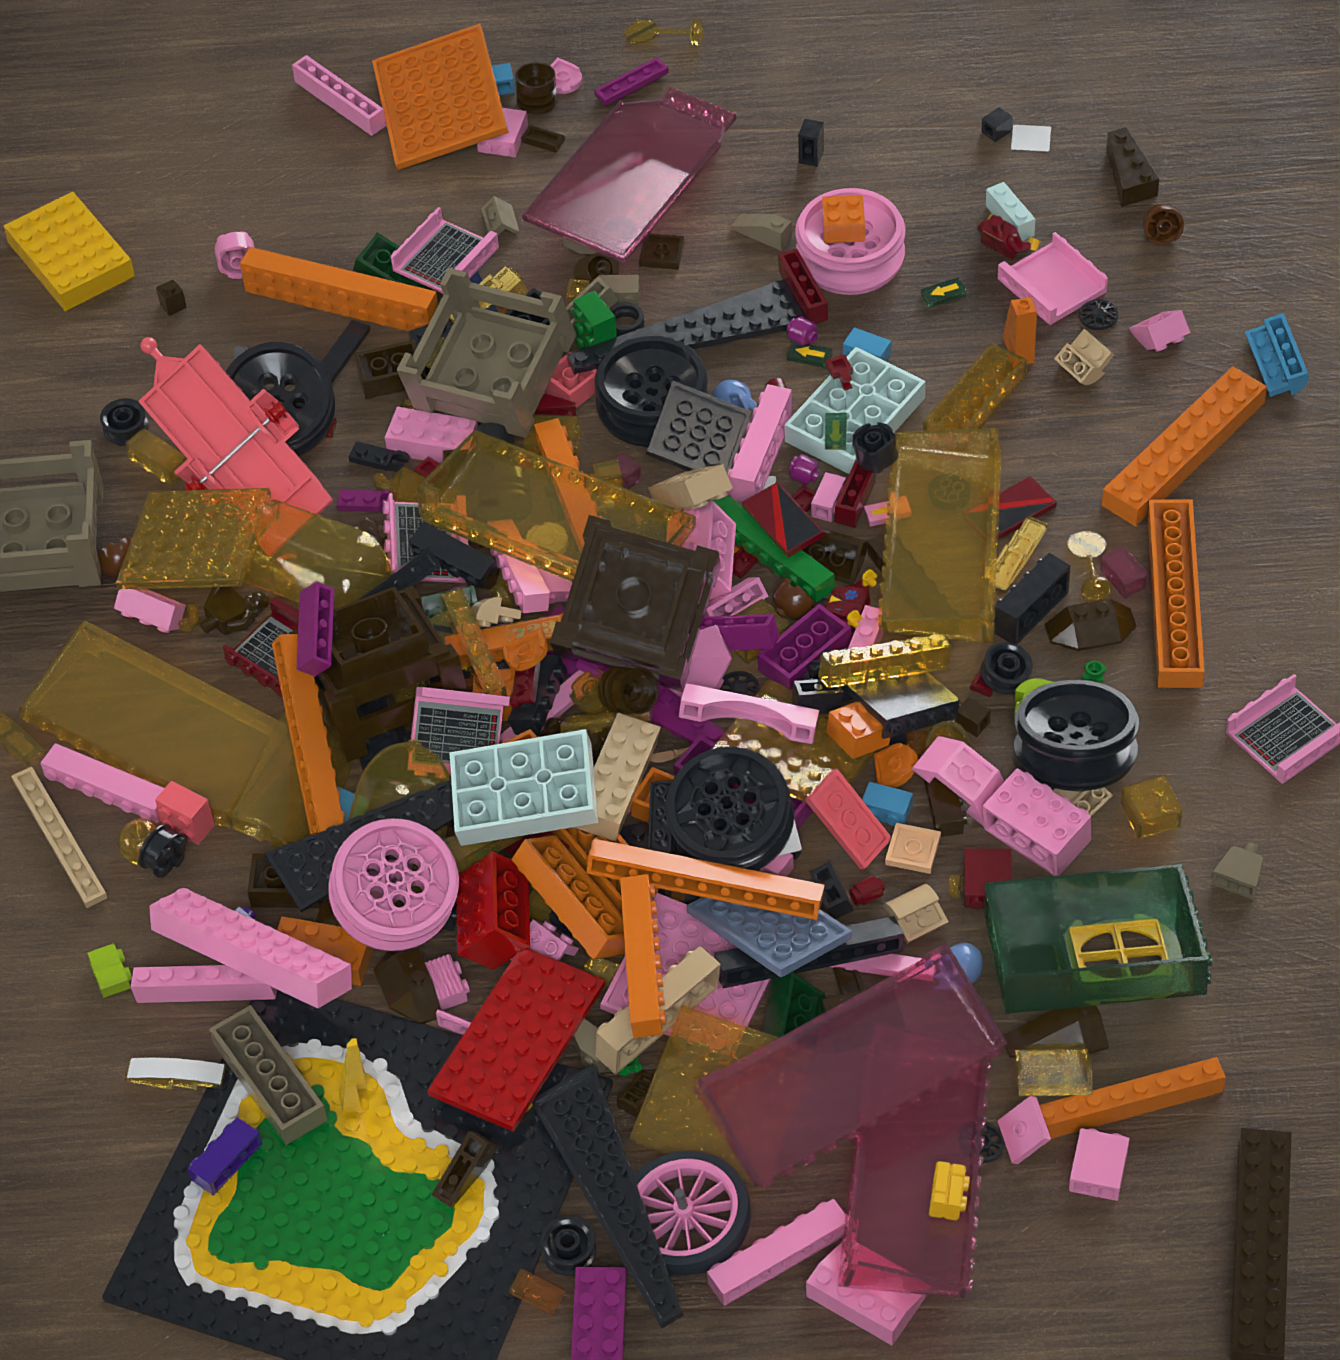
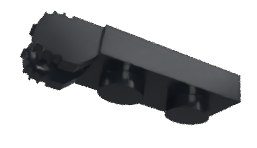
(378, 457)

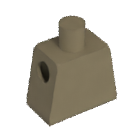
(1239, 870)

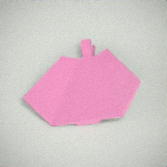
(708, 660)

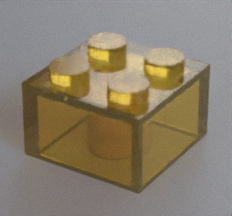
(1151, 806)

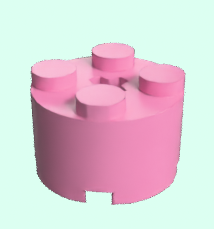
(230, 252)

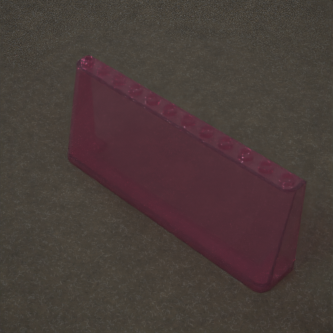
(850, 1067)
(887, 1226)

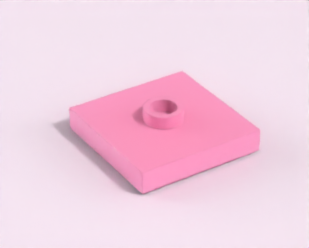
(1024, 1130)

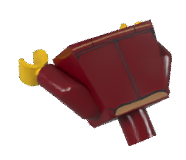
(1004, 237)

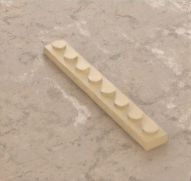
(59, 837)

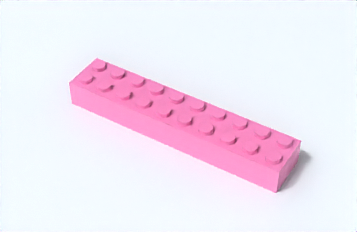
(251, 947)

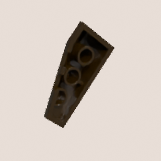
(1060, 1030)

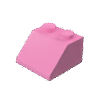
(1161, 330)

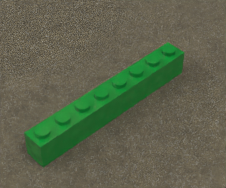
(799, 568)

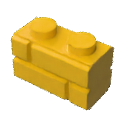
(947, 1191)

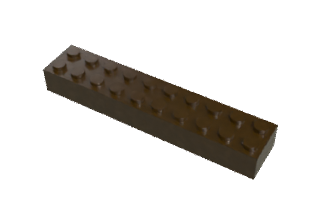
(1261, 1245)

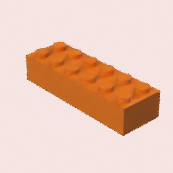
(572, 895)

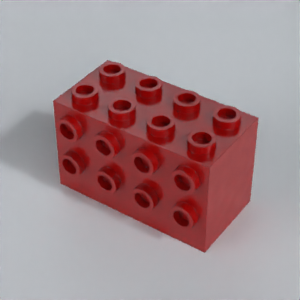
(492, 911)

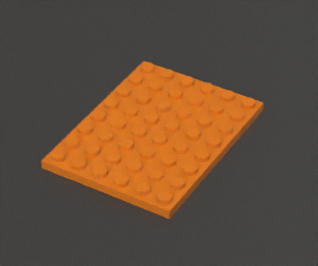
(439, 96)

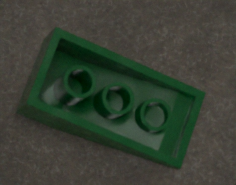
(376, 261)

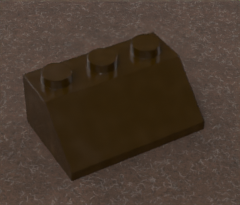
(839, 554)

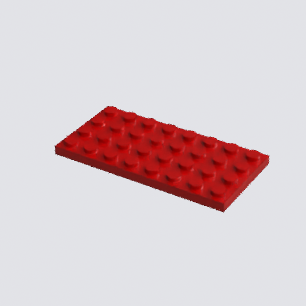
(516, 1038)

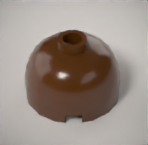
(1163, 224)
(112, 557)
(791, 601)

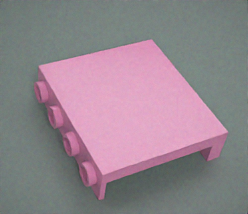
(1055, 279)

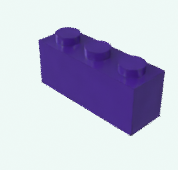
(224, 1156)

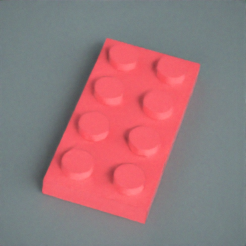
(848, 819)

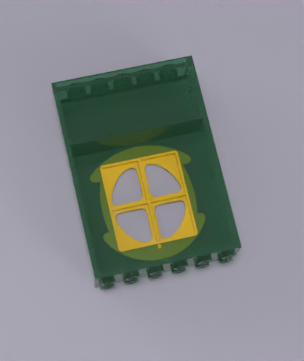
(1045, 921)

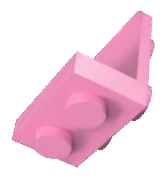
(549, 942)

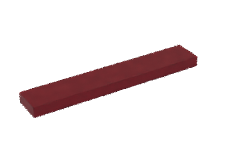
(745, 562)

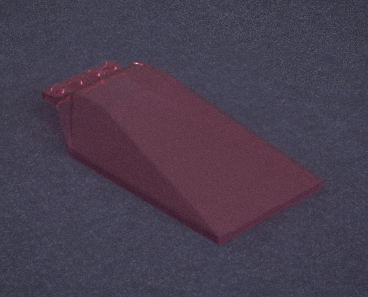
(631, 172)

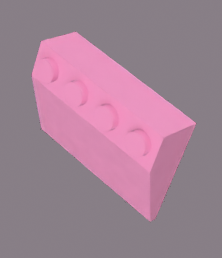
(875, 1311)

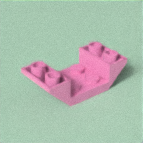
(961, 771)

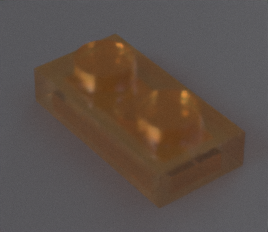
(536, 1291)

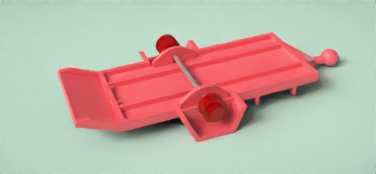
(226, 434)

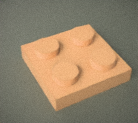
(913, 848)

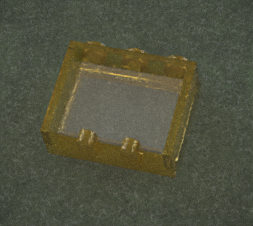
(1053, 1072)

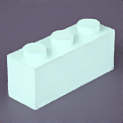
(1004, 203)

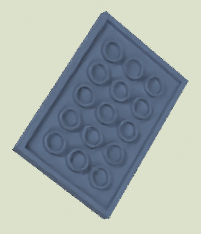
(771, 937)

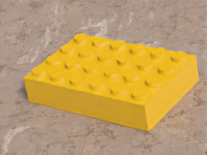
(69, 251)

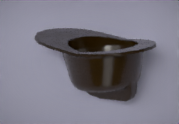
(594, 265)

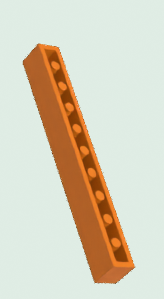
(308, 738)
(707, 879)

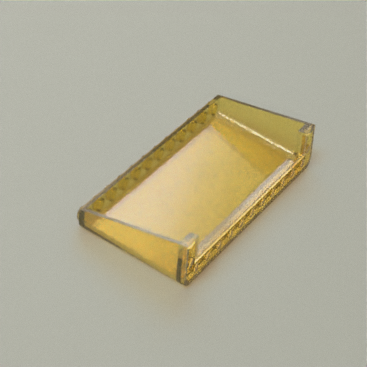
(535, 505)
(942, 535)
(149, 718)

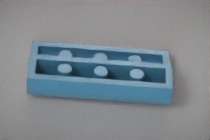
(1278, 356)

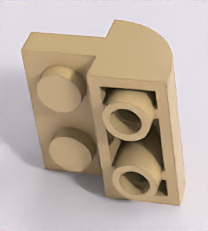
(1085, 358)
(490, 612)
(1088, 800)
(917, 912)

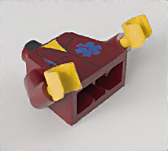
(849, 601)

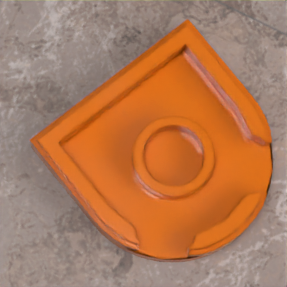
(526, 650)
(895, 765)

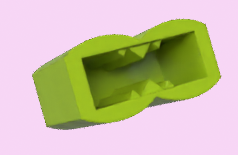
(109, 971)

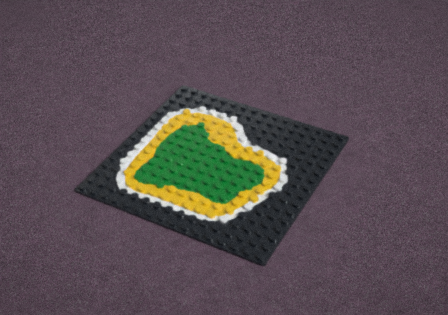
(348, 1201)

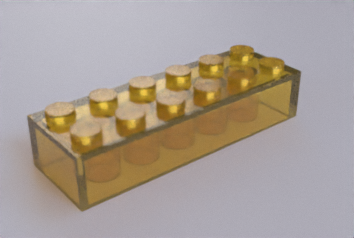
(978, 391)

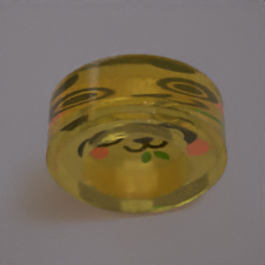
(955, 885)

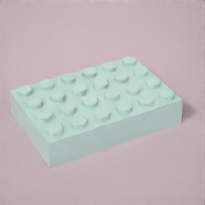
(877, 395)
(523, 787)

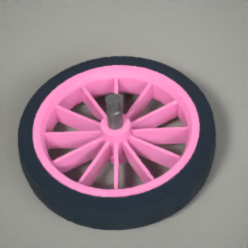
(688, 1211)

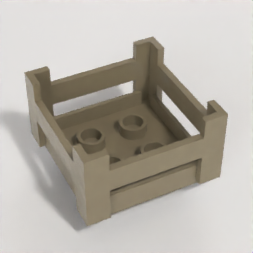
(490, 361)
(50, 528)

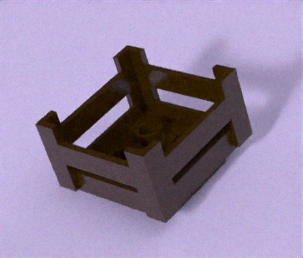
(636, 602)
(377, 650)

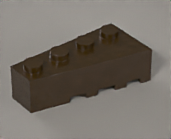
(1131, 169)

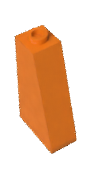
(1020, 328)

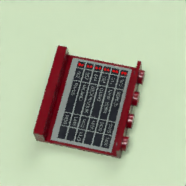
(256, 653)

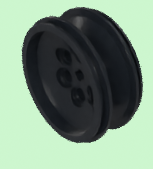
(284, 366)
(636, 381)
(1076, 735)
(737, 845)

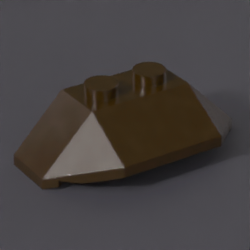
(1091, 625)
(407, 985)

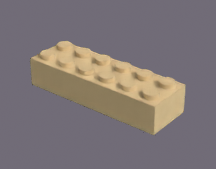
(692, 488)
(621, 772)
(682, 985)

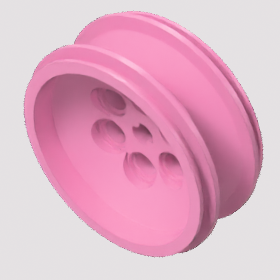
(853, 266)
(378, 921)

